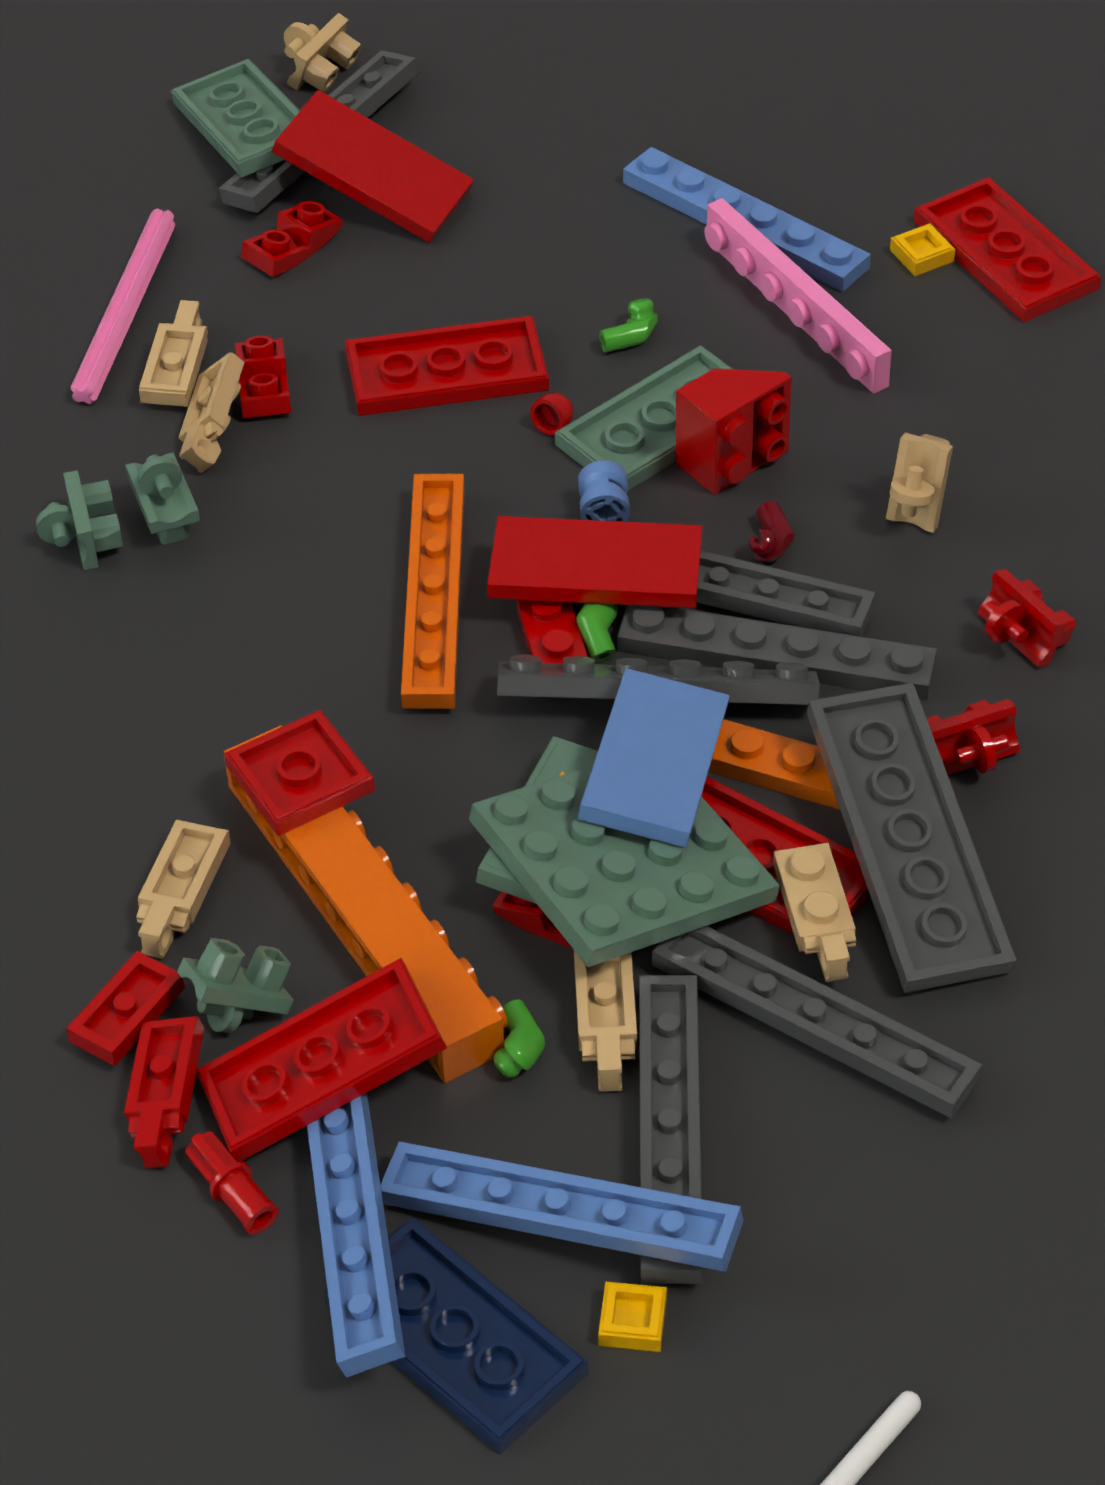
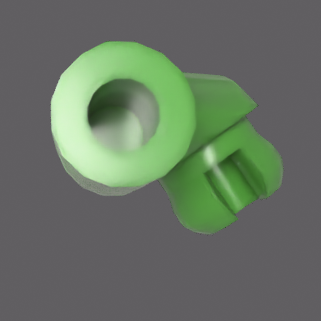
(634, 331)
(593, 624)
(523, 1043)

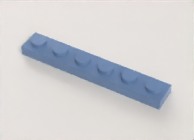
(691, 190)
(563, 1206)
(355, 1239)

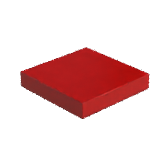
(299, 772)

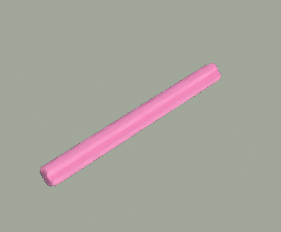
(122, 307)

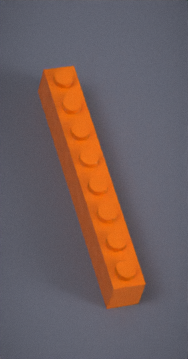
(384, 922)

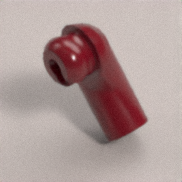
(775, 535)

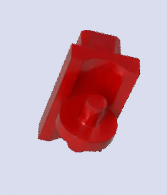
(1019, 615)
(976, 736)

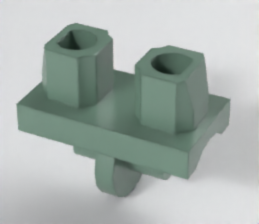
(163, 497)
(62, 523)
(234, 991)

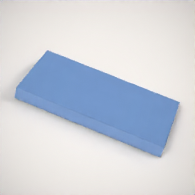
(654, 758)

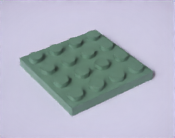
(614, 887)

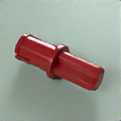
(231, 1182)

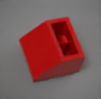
(731, 424)

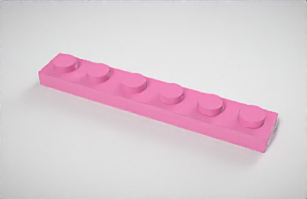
(798, 296)

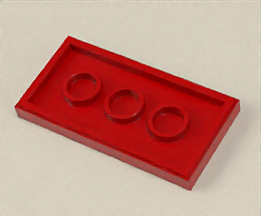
(373, 166)
(1009, 249)
(446, 365)
(595, 562)
(769, 831)
(320, 1060)

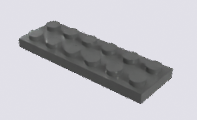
(910, 838)

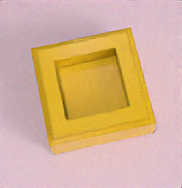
(922, 249)
(632, 1316)

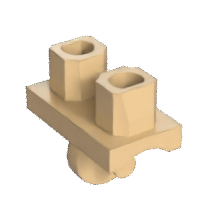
(314, 48)
(919, 480)

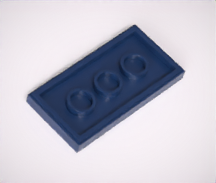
(474, 1341)

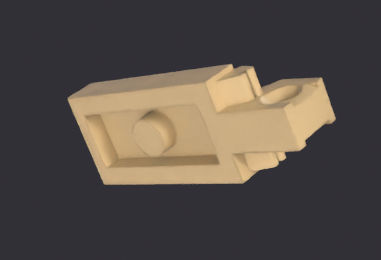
(175, 358)
(208, 411)
(179, 883)
(817, 906)
(606, 1016)

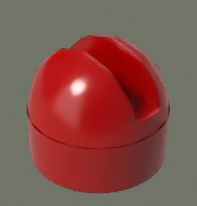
(551, 413)

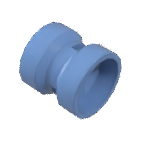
(604, 492)

